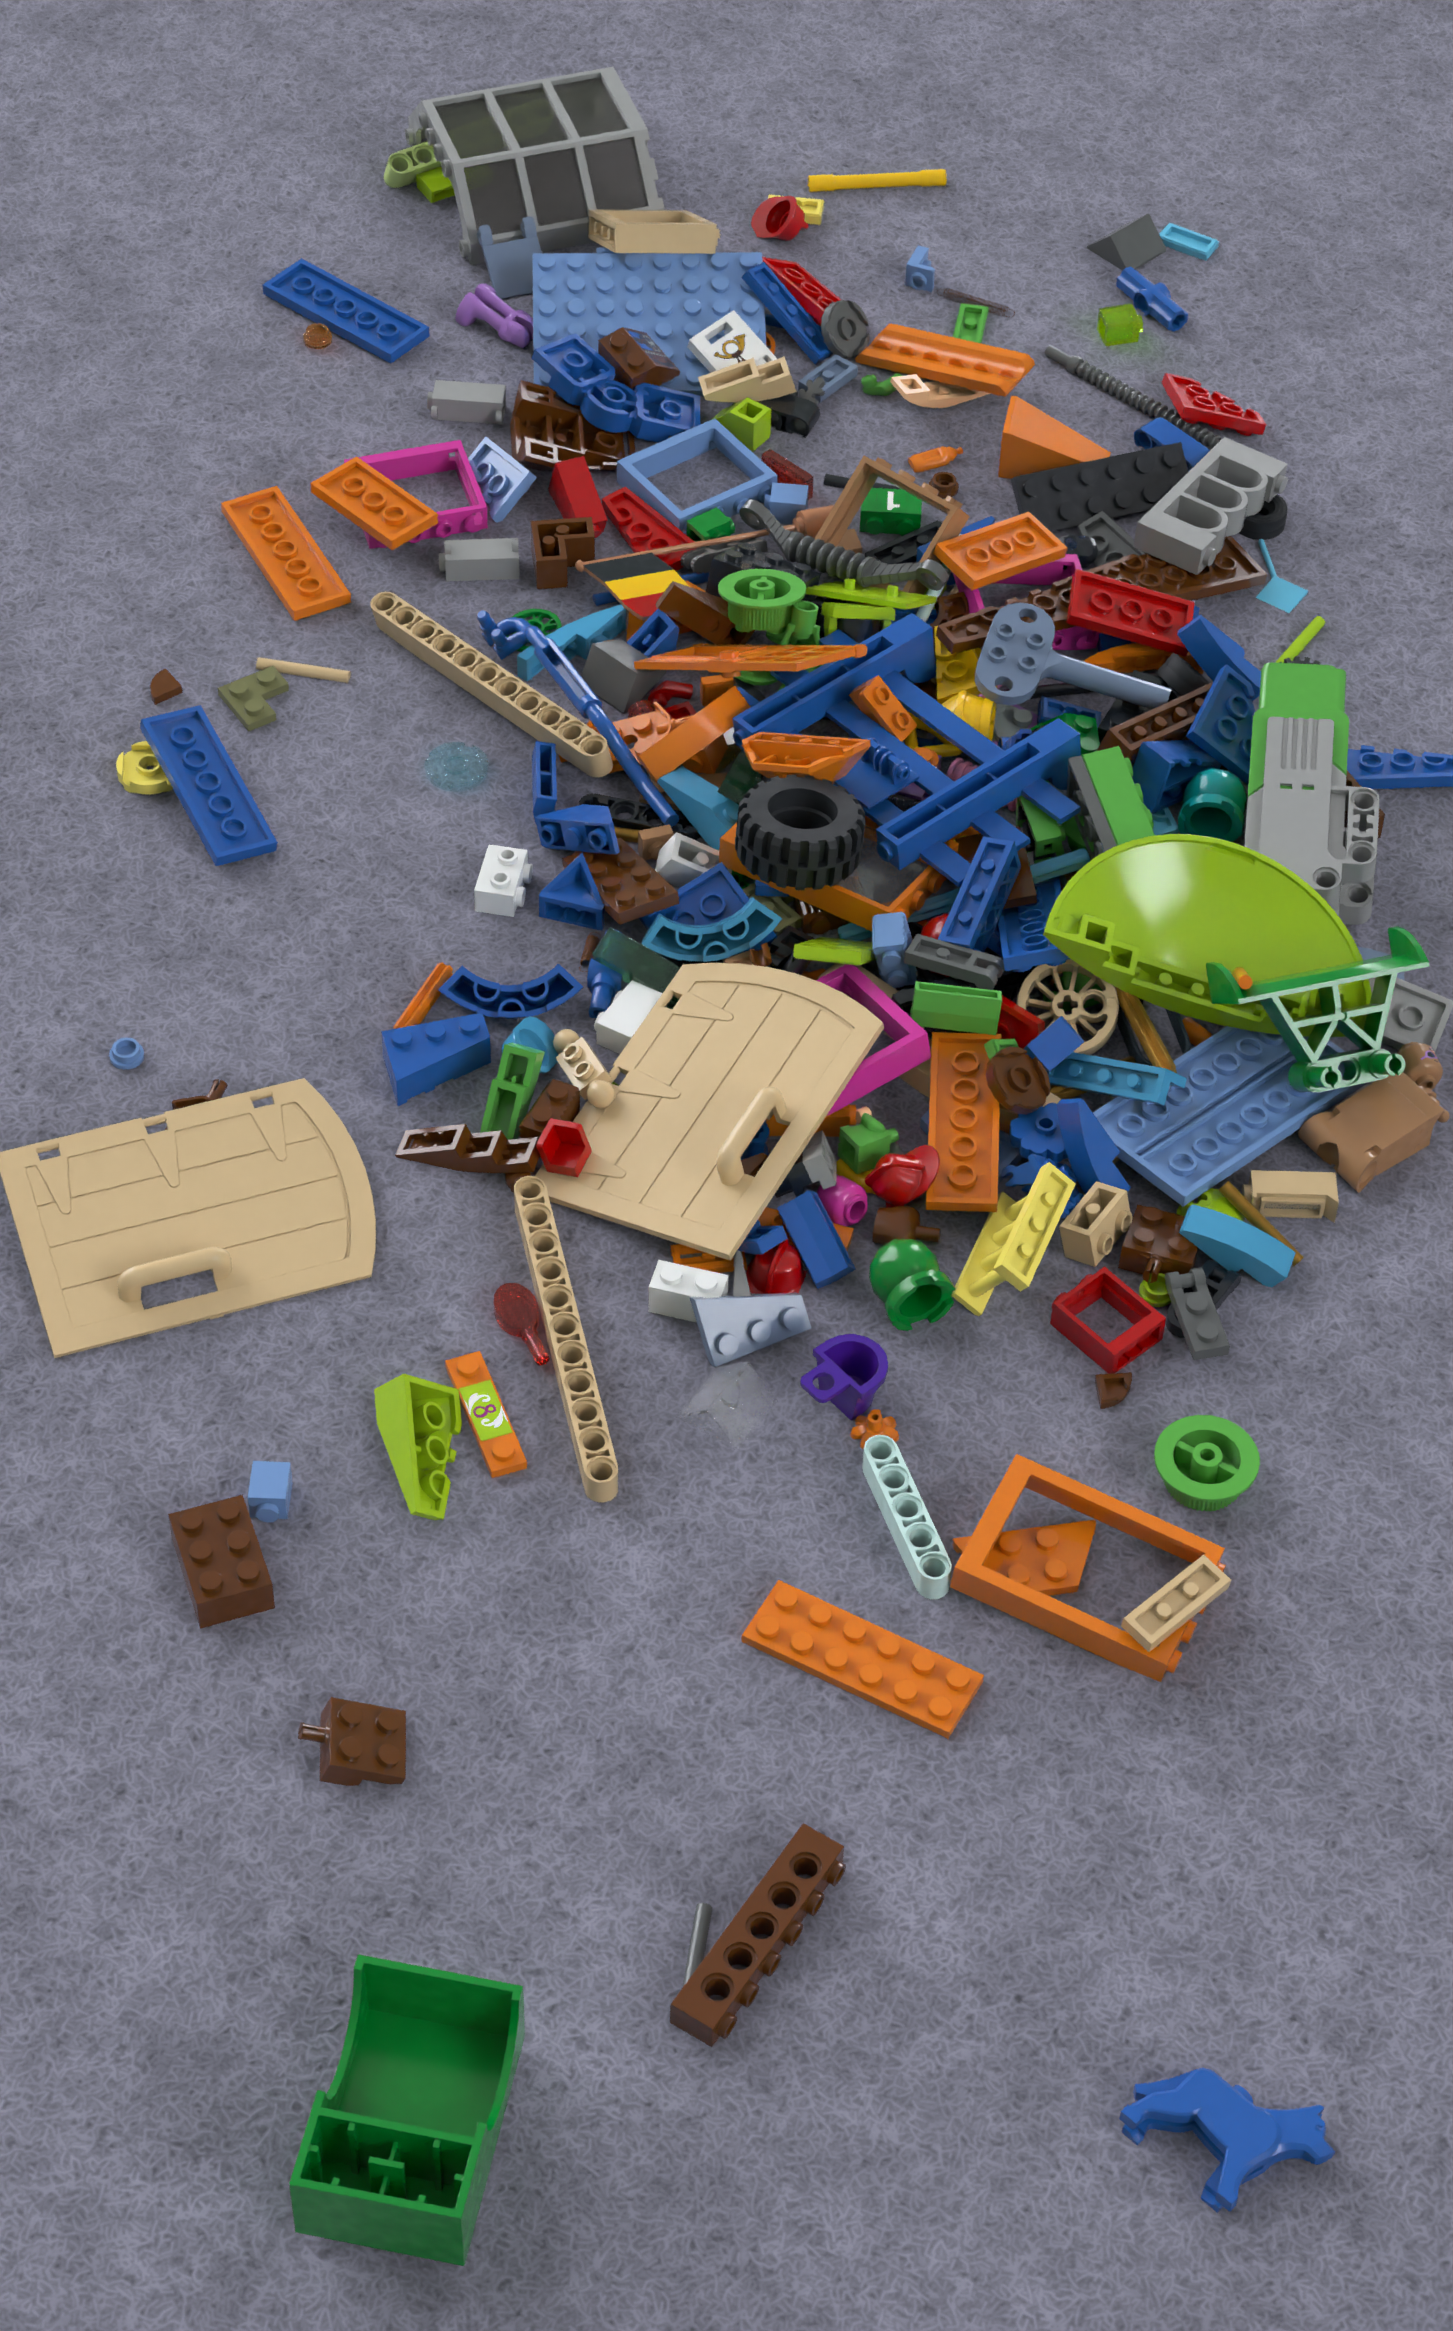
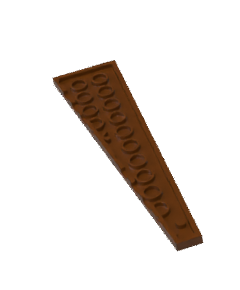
(1229, 572)

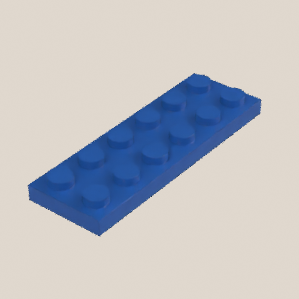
(346, 310)
(208, 785)
(1023, 930)

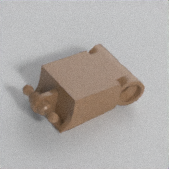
(1374, 1128)

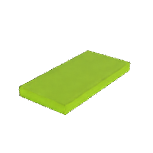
(835, 951)

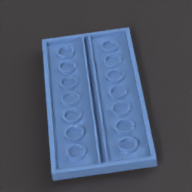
(1225, 1116)

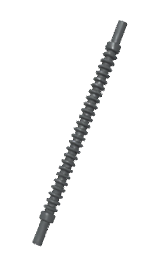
(1077, 366)

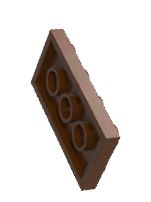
(627, 883)

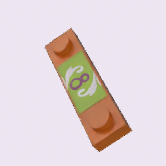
(486, 1414)

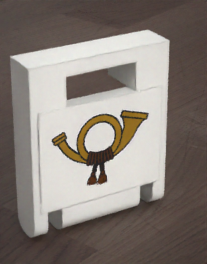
(736, 346)

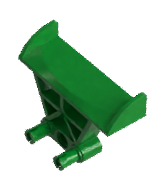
(1361, 1065)

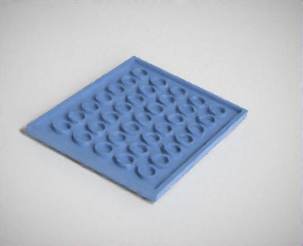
(647, 292)

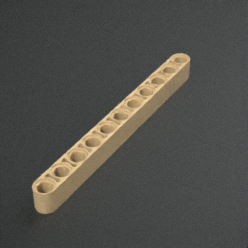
(492, 684)
(566, 1340)

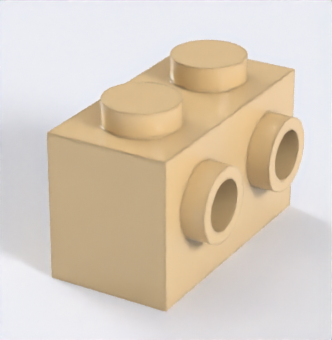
(1096, 1224)

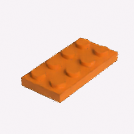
(374, 503)
(1000, 550)

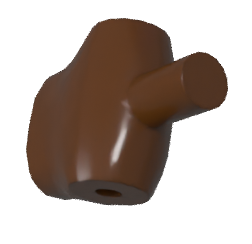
(901, 1223)

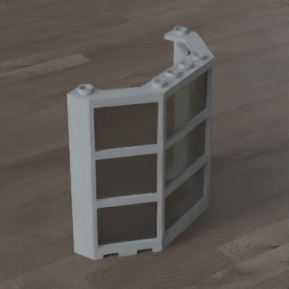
(540, 154)

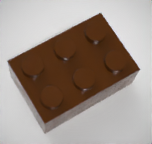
(221, 1561)

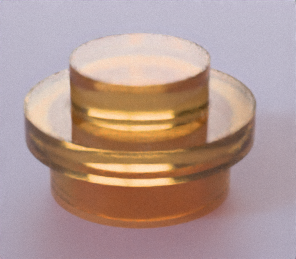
(317, 336)

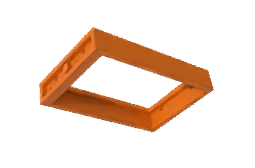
(1053, 1615)

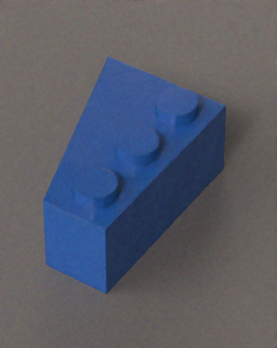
(1166, 769)
(434, 1053)

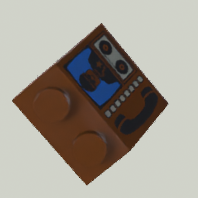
(636, 358)

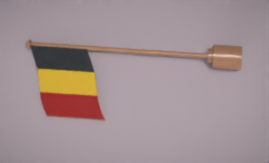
(642, 577)

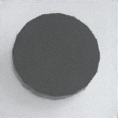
(845, 328)

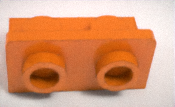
(883, 707)

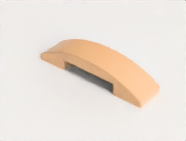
(932, 394)

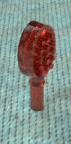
(518, 1315)

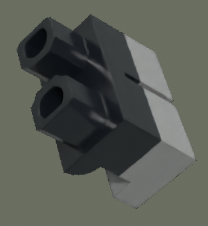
(813, 1165)

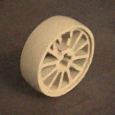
(1078, 1014)

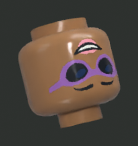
(1421, 1064)

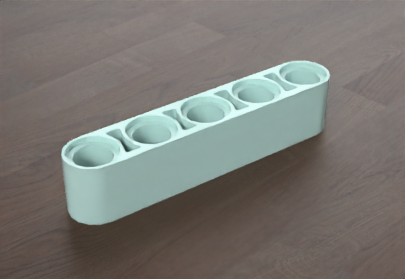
(900, 1499)

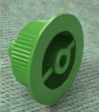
(761, 598)
(1206, 1461)

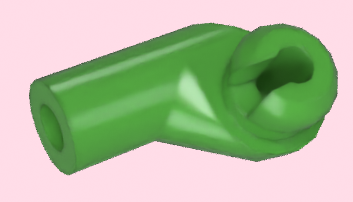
(882, 388)

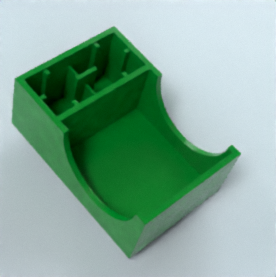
(412, 2112)

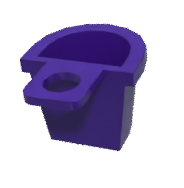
(847, 1373)

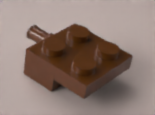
(1156, 1245)
(359, 1743)

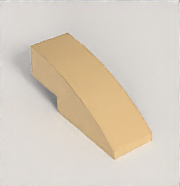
(748, 380)

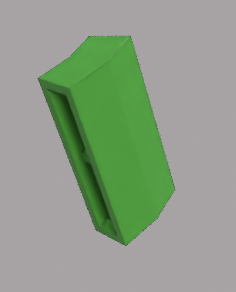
(956, 1008)

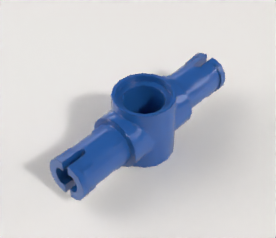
(603, 985)

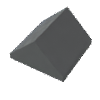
(1130, 244)
(613, 676)

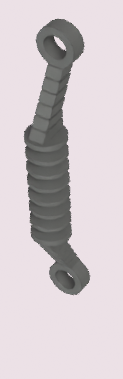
(837, 560)

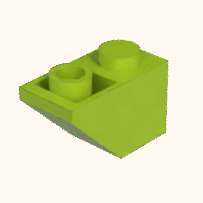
(747, 422)

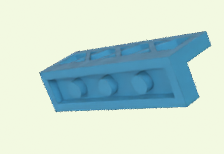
(1115, 1078)

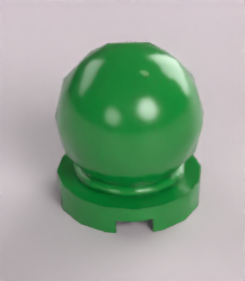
(910, 1283)

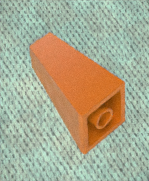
(1040, 443)

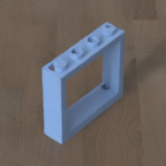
(636, 468)

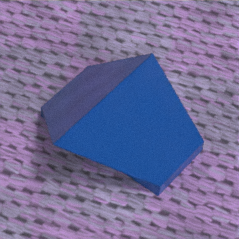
(573, 897)

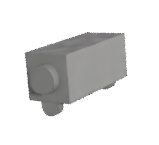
(467, 402)
(480, 559)

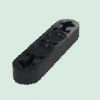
(641, 814)

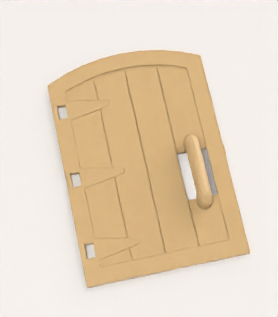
(699, 1091)
(231, 1188)

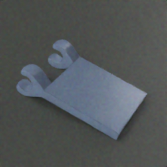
(511, 261)

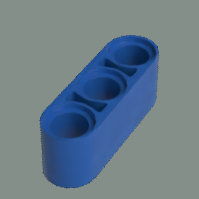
(1162, 432)

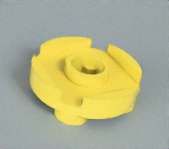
(134, 774)

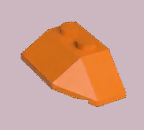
(803, 755)

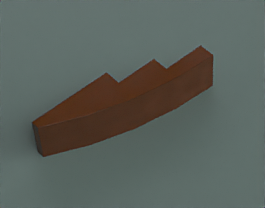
(465, 1151)

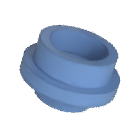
(126, 1054)

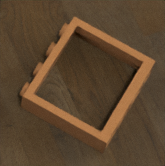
(858, 489)

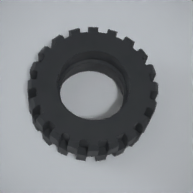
(800, 832)

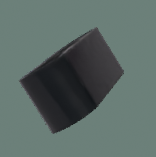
(792, 414)

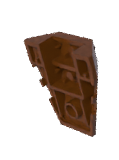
(554, 431)

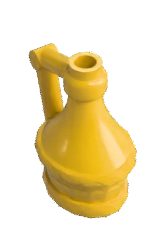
(972, 709)

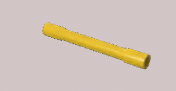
(921, 178)

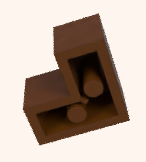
(558, 546)

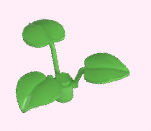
(798, 632)

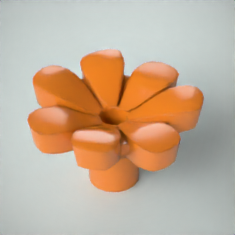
(874, 1425)

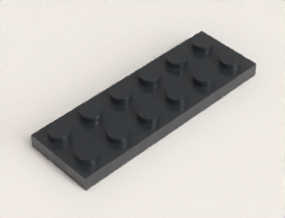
(1112, 484)

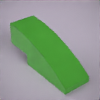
(512, 1089)

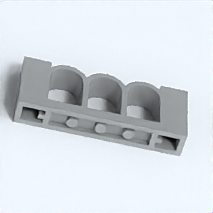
(1210, 504)

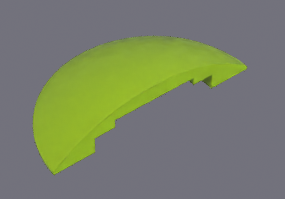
(1173, 902)

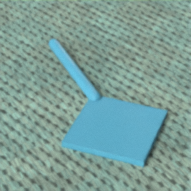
(1279, 591)

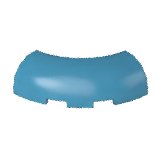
(712, 940)

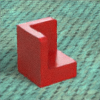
(563, 1147)

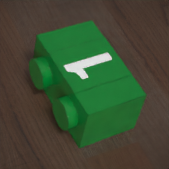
(890, 512)

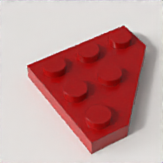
(1217, 410)

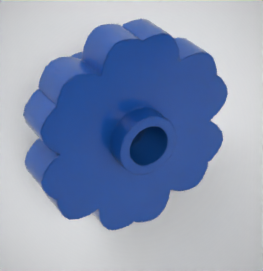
(1039, 1134)

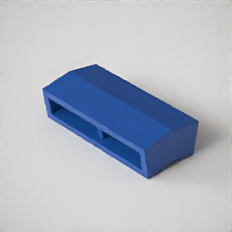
(544, 782)
(816, 1239)

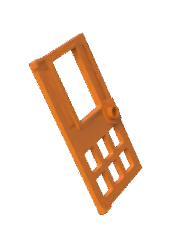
(733, 659)

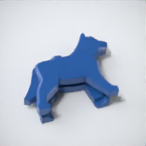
(1229, 2126)

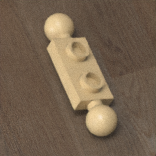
(583, 1068)

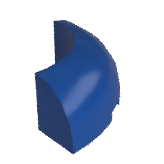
(510, 1000)

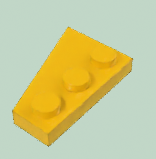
(955, 671)

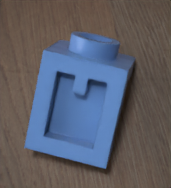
(919, 270)

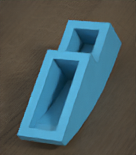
(1238, 1245)

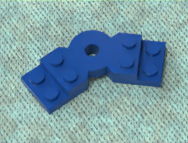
(588, 381)

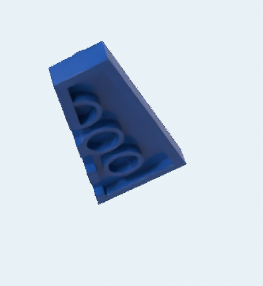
(1399, 769)

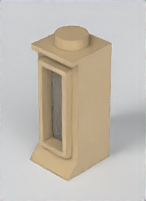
(1293, 1194)

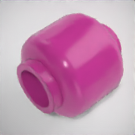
(844, 1202)

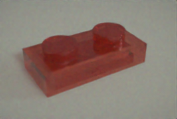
(787, 471)

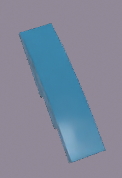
(576, 638)

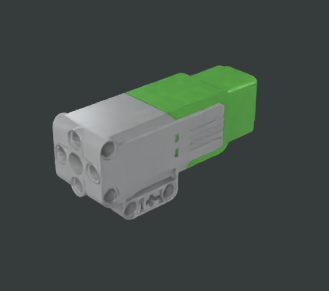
(1302, 791)

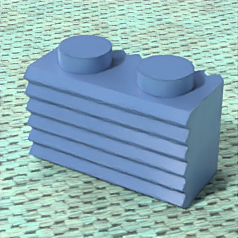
(890, 941)

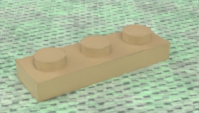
(1176, 1603)

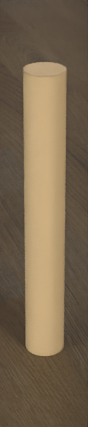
(304, 670)

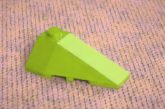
(417, 1430)

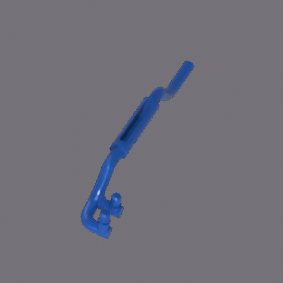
(578, 693)

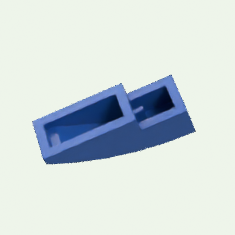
(1215, 649)
(1088, 1146)

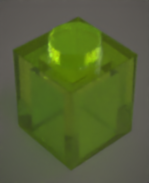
(1119, 324)

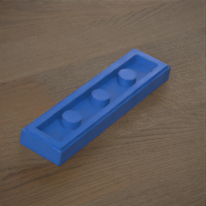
(787, 311)

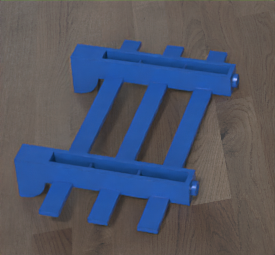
(953, 805)

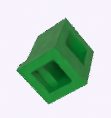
(710, 526)

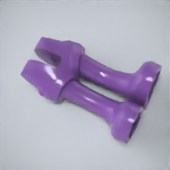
(513, 328)

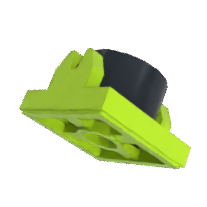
(856, 620)

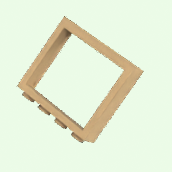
(652, 231)

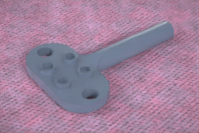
(1023, 655)

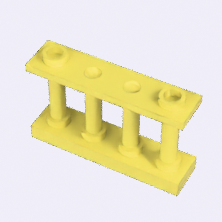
(1014, 1239)

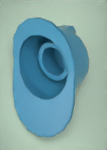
(537, 1035)

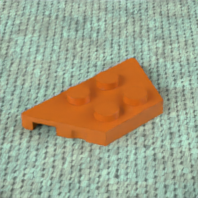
(1041, 1557)

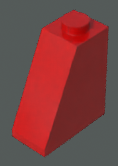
(576, 493)

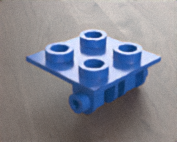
(877, 776)

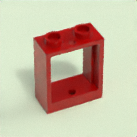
(1112, 1356)

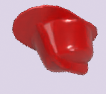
(779, 218)
(904, 1177)
(776, 1270)

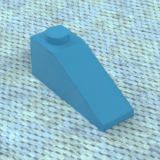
(701, 804)

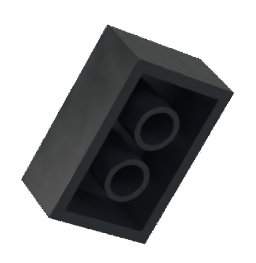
(745, 557)

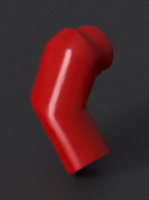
(668, 690)

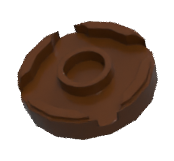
(1017, 1080)

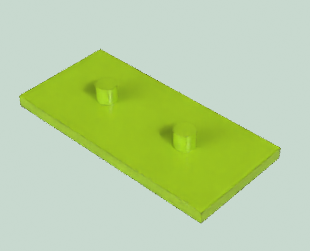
(871, 595)

